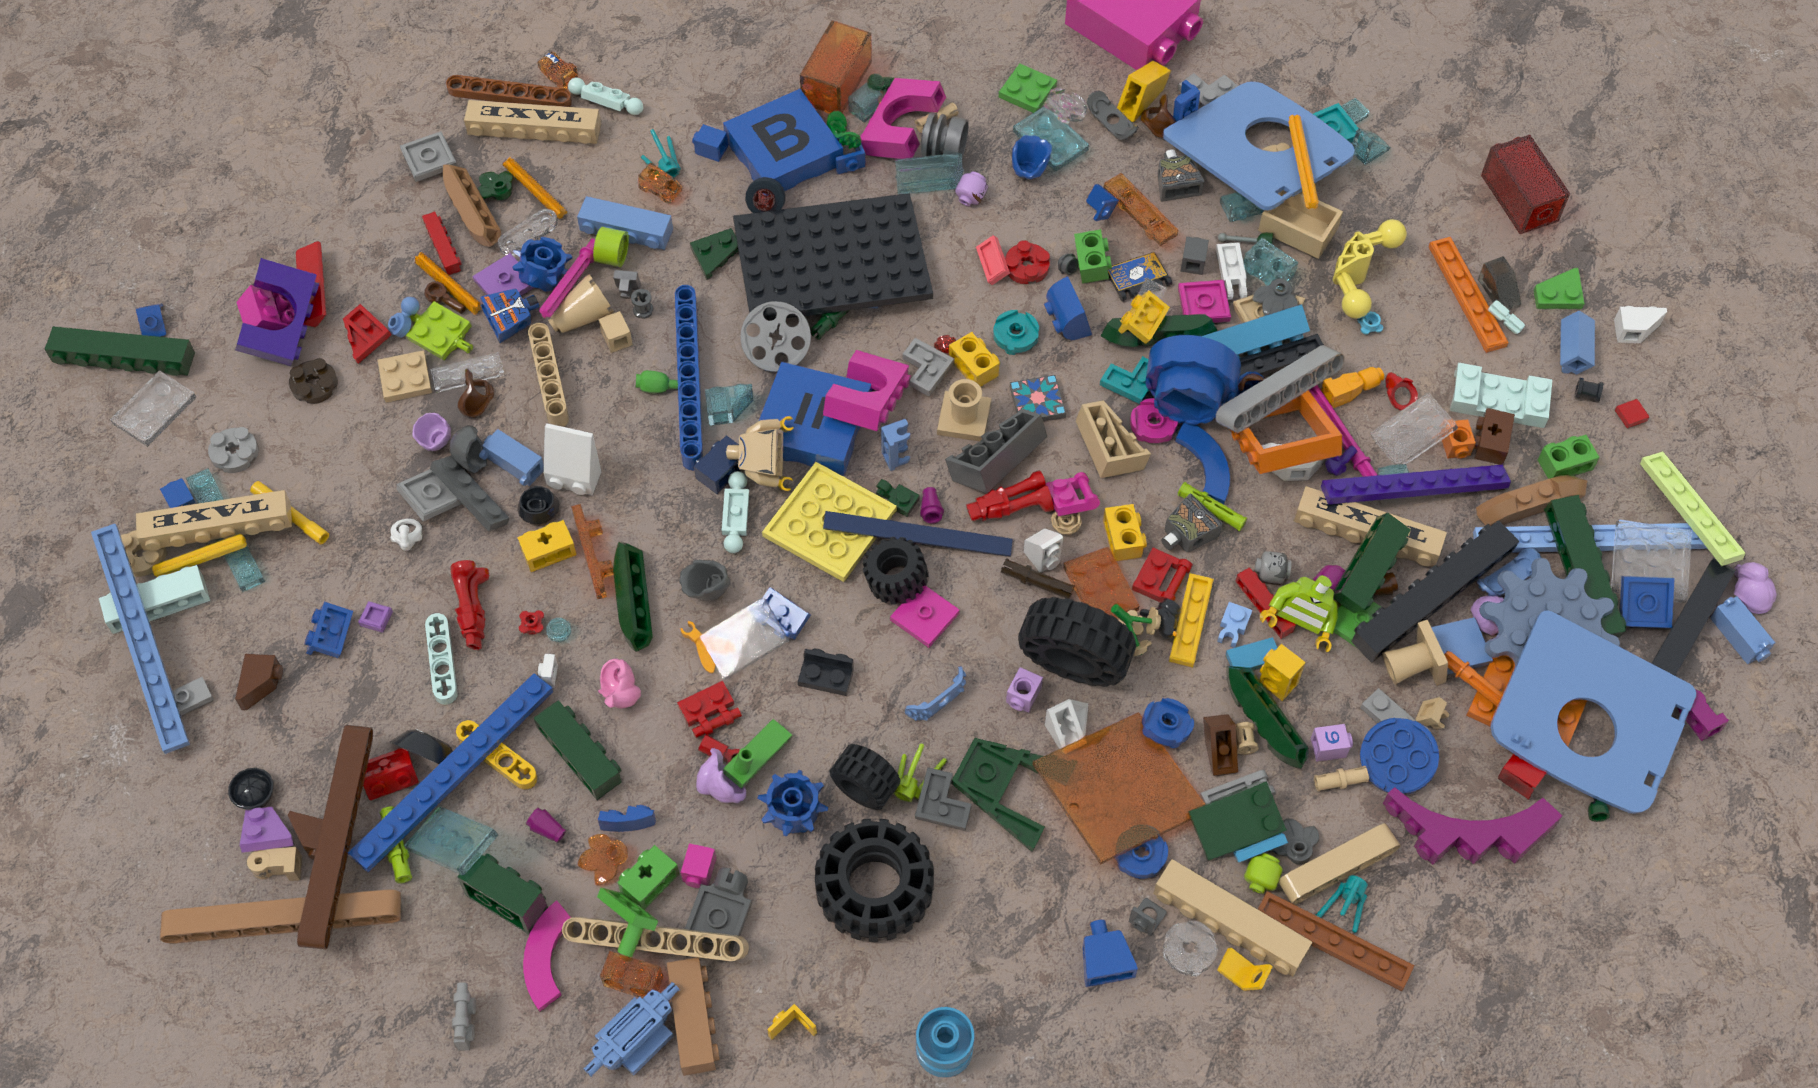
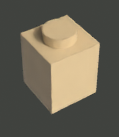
(615, 332)

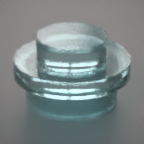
(558, 630)

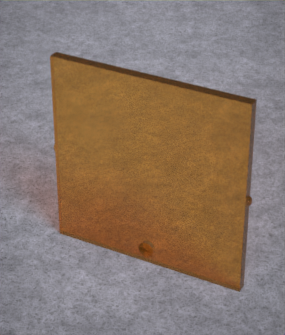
(1118, 788)

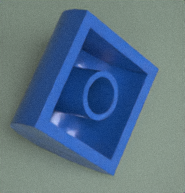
(1067, 310)

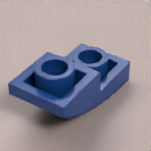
(635, 819)

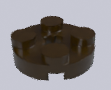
(309, 370)

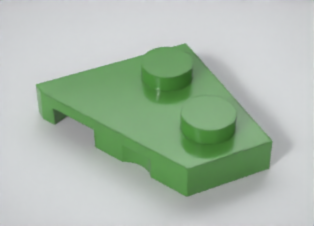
(1560, 292)

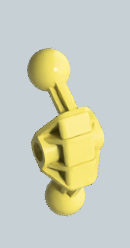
(1355, 261)

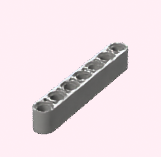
(1279, 388)

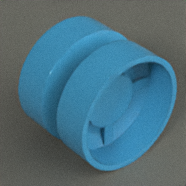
(944, 1042)

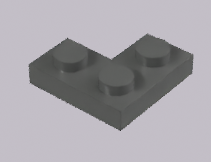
(935, 805)

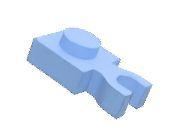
(1234, 622)

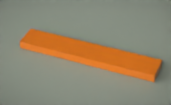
(1468, 294)

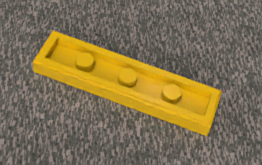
(1191, 620)

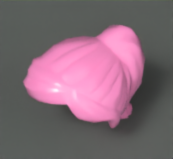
(618, 684)

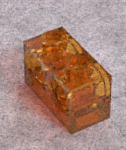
(630, 975)

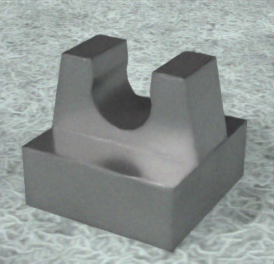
(626, 282)

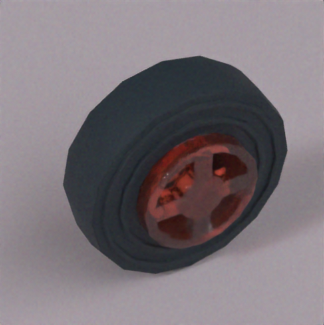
(758, 202)

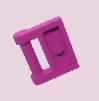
(1065, 498)

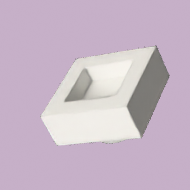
(548, 669)

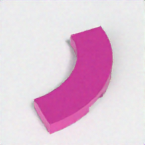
(538, 955)

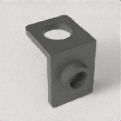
(1142, 921)

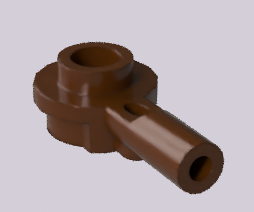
(437, 292)

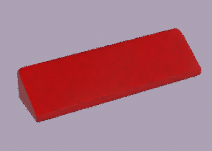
(310, 260)

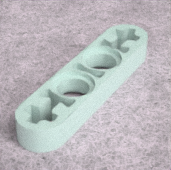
(442, 658)

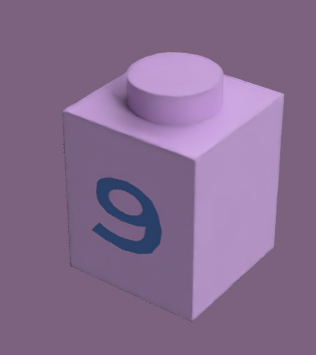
(1331, 742)

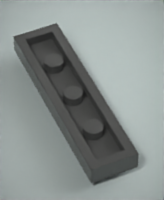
(469, 493)

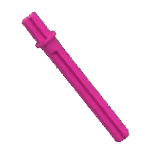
(569, 280)
(1360, 461)

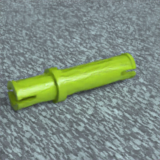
(1216, 508)
(398, 856)

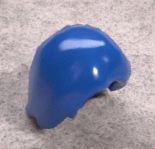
(1030, 156)

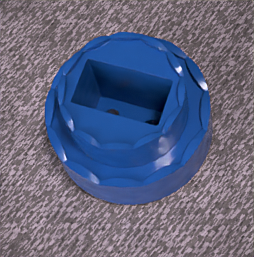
(1191, 377)

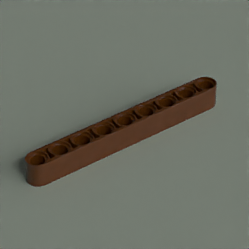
(335, 838)

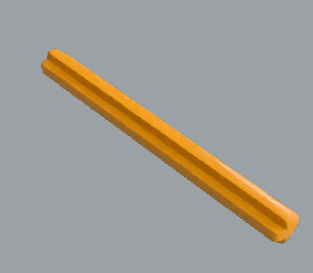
(1303, 162)

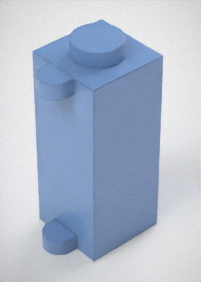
(1577, 343)
(512, 457)
(1742, 630)

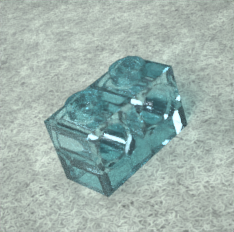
(1269, 263)

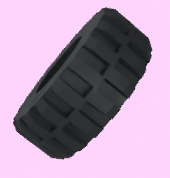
(1077, 641)
(874, 843)

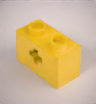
(547, 545)

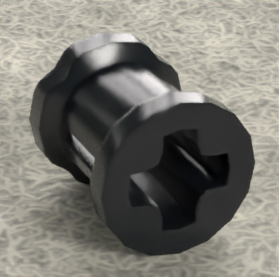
(1589, 390)

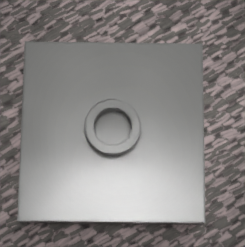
(427, 156)
(427, 495)

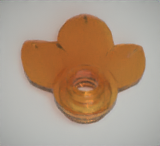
(599, 858)

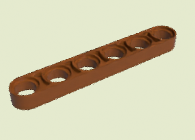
(507, 95)

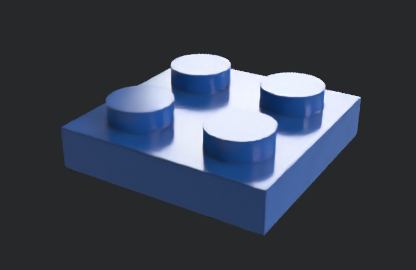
(1647, 601)

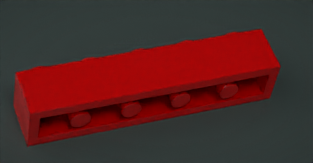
(442, 243)
(1261, 598)

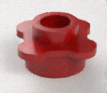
(531, 628)

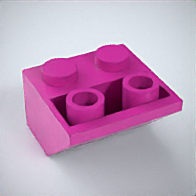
(265, 309)

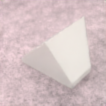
(1067, 722)

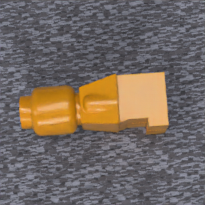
(1350, 385)

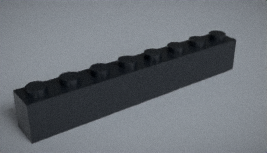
(1434, 591)

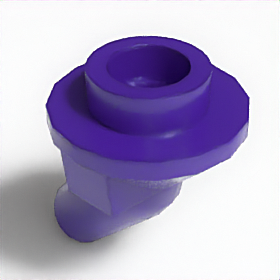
(1337, 465)

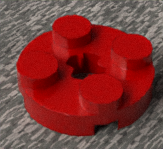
(1027, 252)

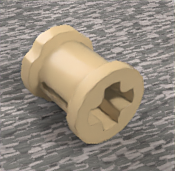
(1248, 746)

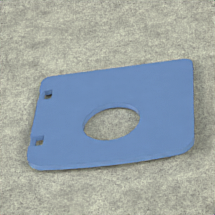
(1218, 143)
(1572, 664)

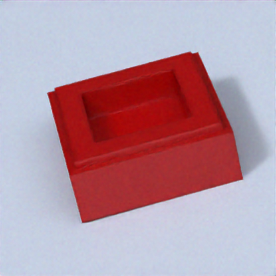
(1632, 413)

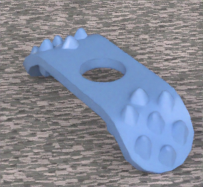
(1519, 566)
(925, 710)

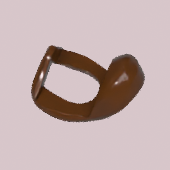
(1161, 120)
(471, 402)

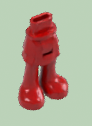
(997, 504)
(470, 612)

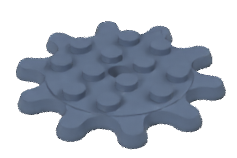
(1540, 593)

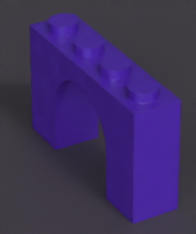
(297, 288)

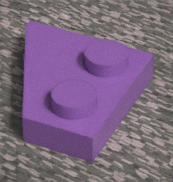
(263, 831)

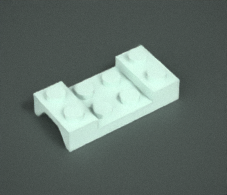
(1524, 398)

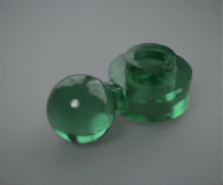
(877, 82)

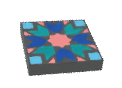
(1039, 396)

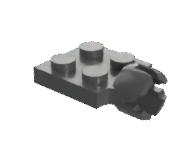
(721, 906)

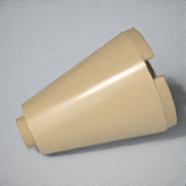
(580, 307)

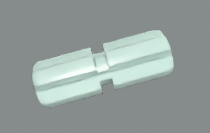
(1510, 320)

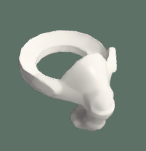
(404, 538)

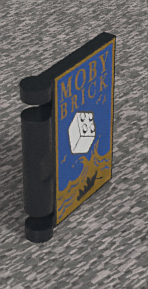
(1131, 274)

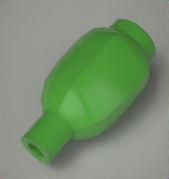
(654, 382)

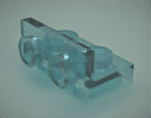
(1238, 207)

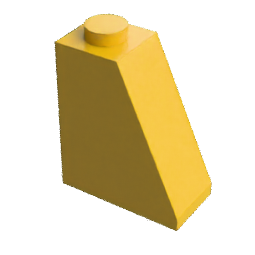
(1142, 89)

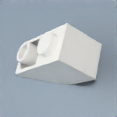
(1637, 323)
(1044, 549)

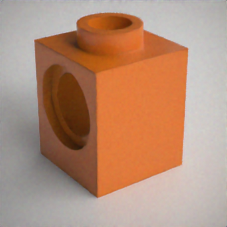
(1460, 449)

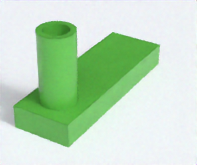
(757, 753)
(635, 916)

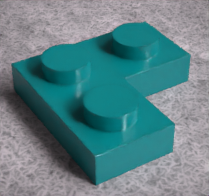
(1126, 383)

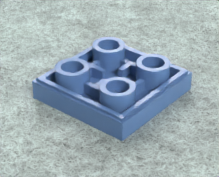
(1464, 641)

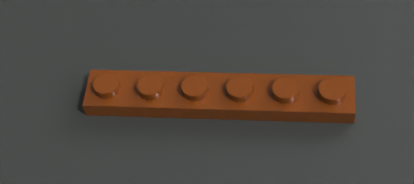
(1339, 942)

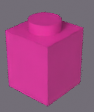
(698, 865)

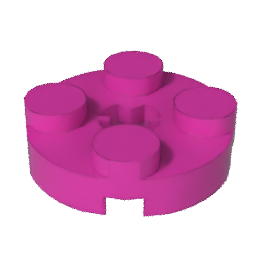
(1147, 431)

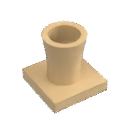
(964, 411)
(1418, 657)

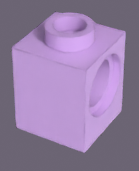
(1024, 681)

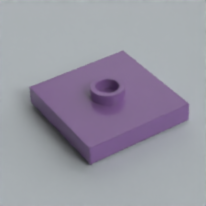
(501, 277)

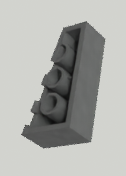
(998, 451)

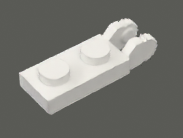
(1232, 268)

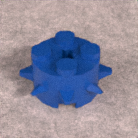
(541, 263)
(788, 816)

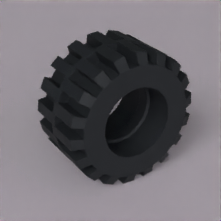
(891, 555)
(865, 776)

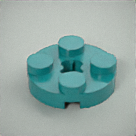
(1012, 342)

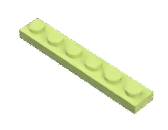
(1692, 509)

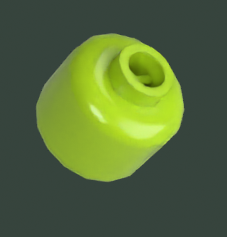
(1263, 873)

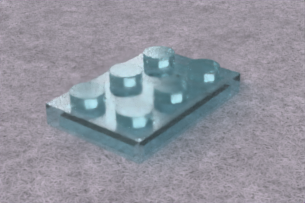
(1064, 140)

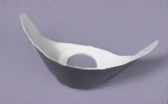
(423, 745)

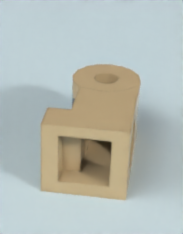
(276, 862)

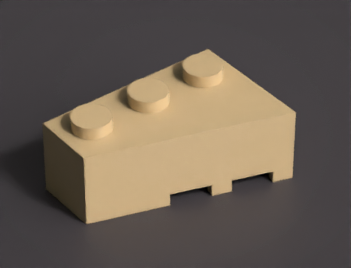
(1108, 442)

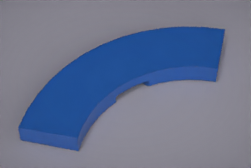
(1212, 458)

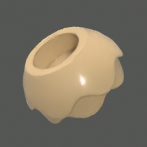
(1064, 528)

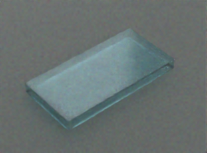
(451, 840)

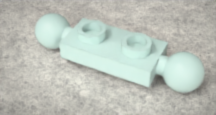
(605, 96)
(735, 512)

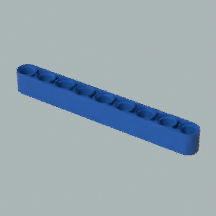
(687, 308)

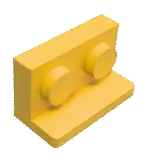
(1144, 316)

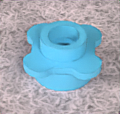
(1372, 318)

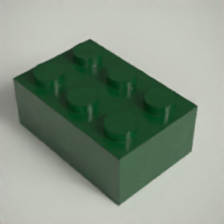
(504, 892)

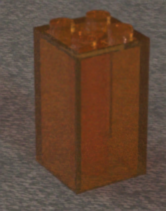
(836, 67)

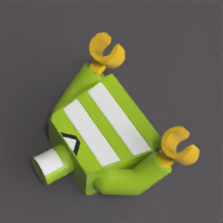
(1307, 605)

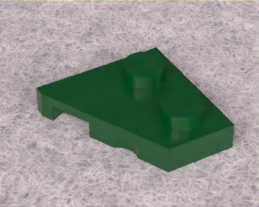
(714, 250)

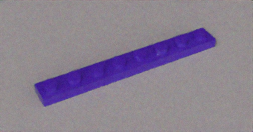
(1415, 484)

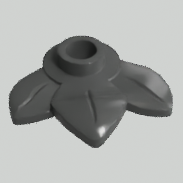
(1272, 299)
(1298, 839)

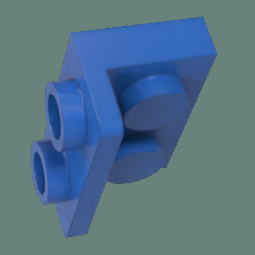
(1187, 101)
(329, 630)

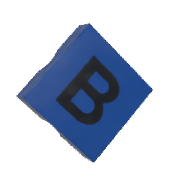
(784, 141)

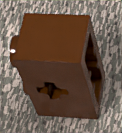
(1494, 436)

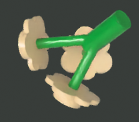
(1135, 625)

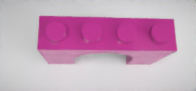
(901, 97)
(868, 408)

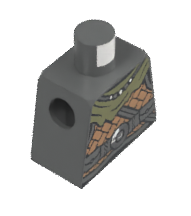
(1178, 177)
(1190, 526)

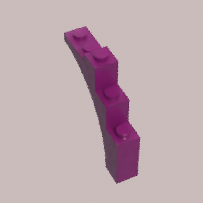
(1473, 838)

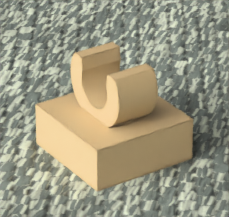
(1431, 713)

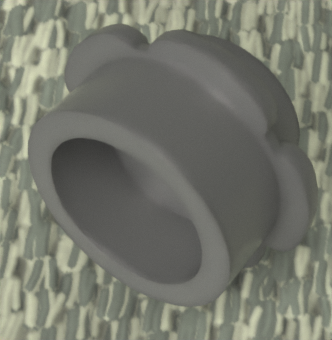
(1068, 263)

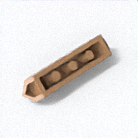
(470, 205)
(1529, 499)

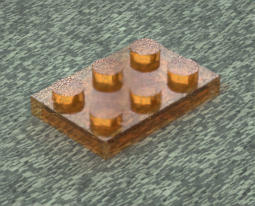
(1100, 581)

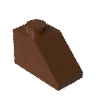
(257, 679)
(1221, 744)
(307, 830)

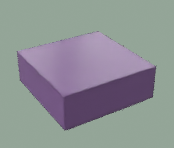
(375, 616)

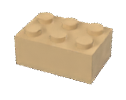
(1302, 227)

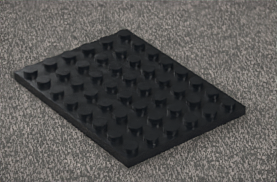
(833, 256)

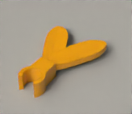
(704, 655)

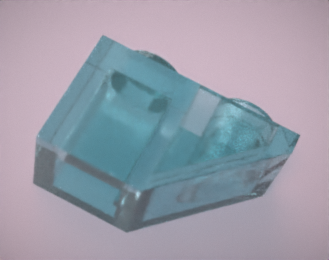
(727, 403)

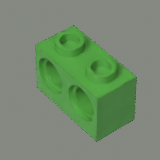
(1091, 252)
(1568, 460)

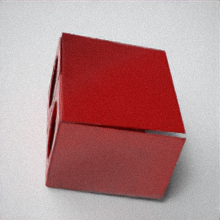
(1521, 776)

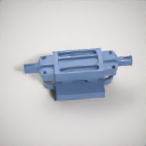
(634, 1033)

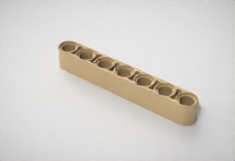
(668, 936)

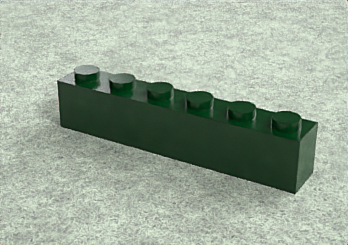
(120, 351)
(1578, 550)

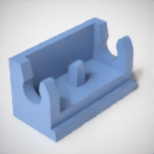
(894, 441)

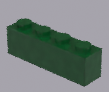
(1371, 562)
(578, 749)

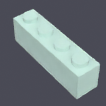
(162, 596)

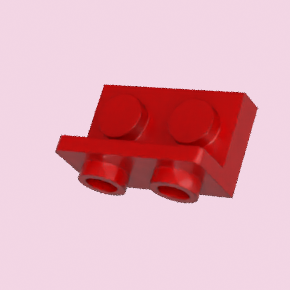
(389, 774)

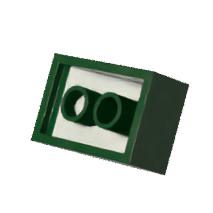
(1237, 820)

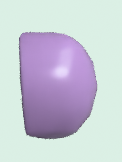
(431, 431)

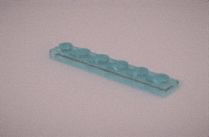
(240, 561)

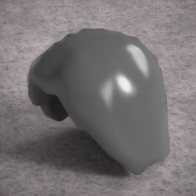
(466, 447)
(704, 580)

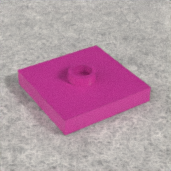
(1205, 298)
(925, 616)

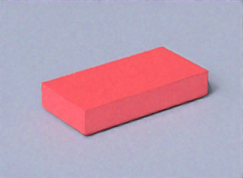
(992, 260)

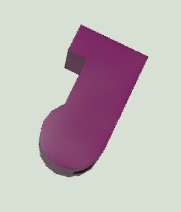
(1703, 719)

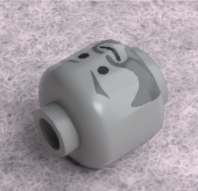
(1273, 567)

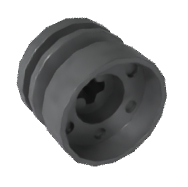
(940, 137)

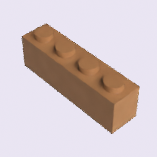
(691, 1017)

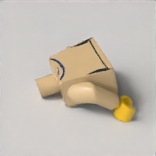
(762, 452)

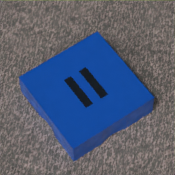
(815, 437)

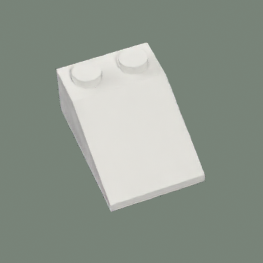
(570, 460)

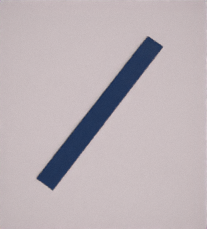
(918, 533)

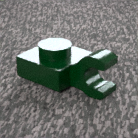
(901, 496)

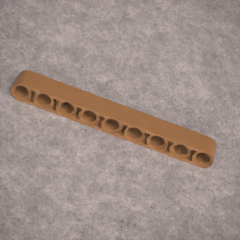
(274, 917)

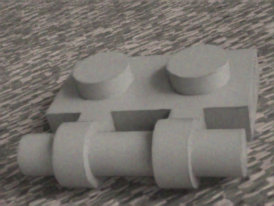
(461, 1023)

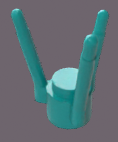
(666, 163)
(1353, 892)

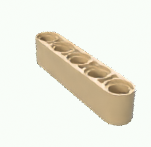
(542, 346)
(1339, 864)

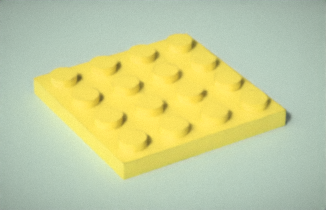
(801, 521)

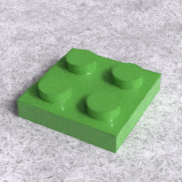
(1027, 88)

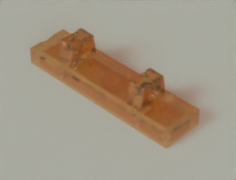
(1141, 209)
(597, 569)

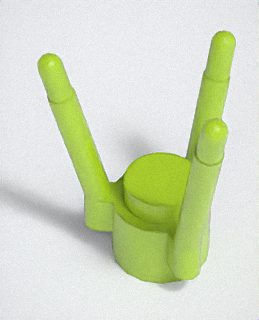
(908, 786)

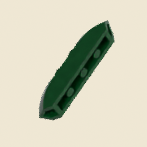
(1170, 326)
(632, 596)
(1267, 716)

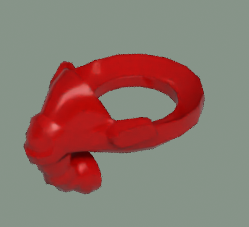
(1394, 382)

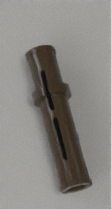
(1036, 578)

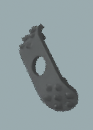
(1102, 108)

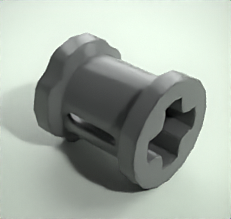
(639, 306)

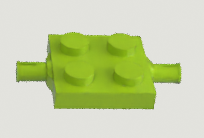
(439, 331)

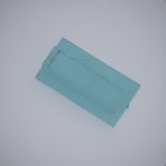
(928, 173)

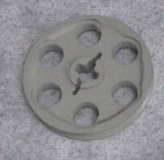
(766, 327)

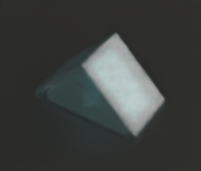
(1368, 146)

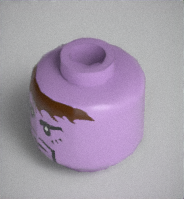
(971, 188)

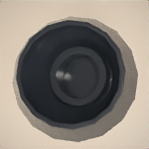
(530, 505)
(251, 788)

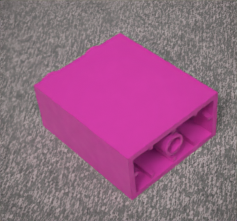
(1136, 28)

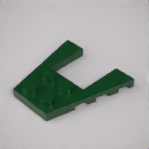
(984, 779)

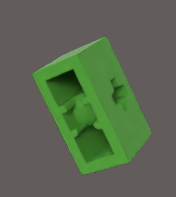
(646, 890)

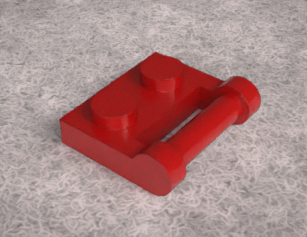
(1154, 573)

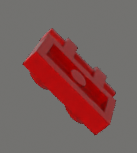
(708, 703)

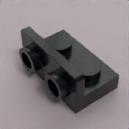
(826, 671)

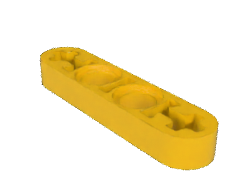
(496, 755)

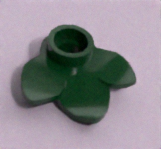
(495, 185)

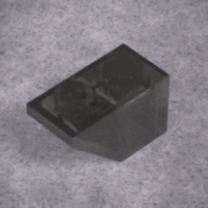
(1500, 283)

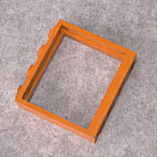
(1323, 446)

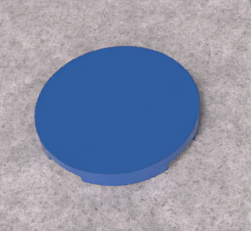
(1400, 755)

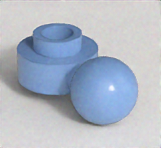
(400, 323)

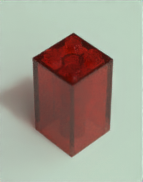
(1525, 184)

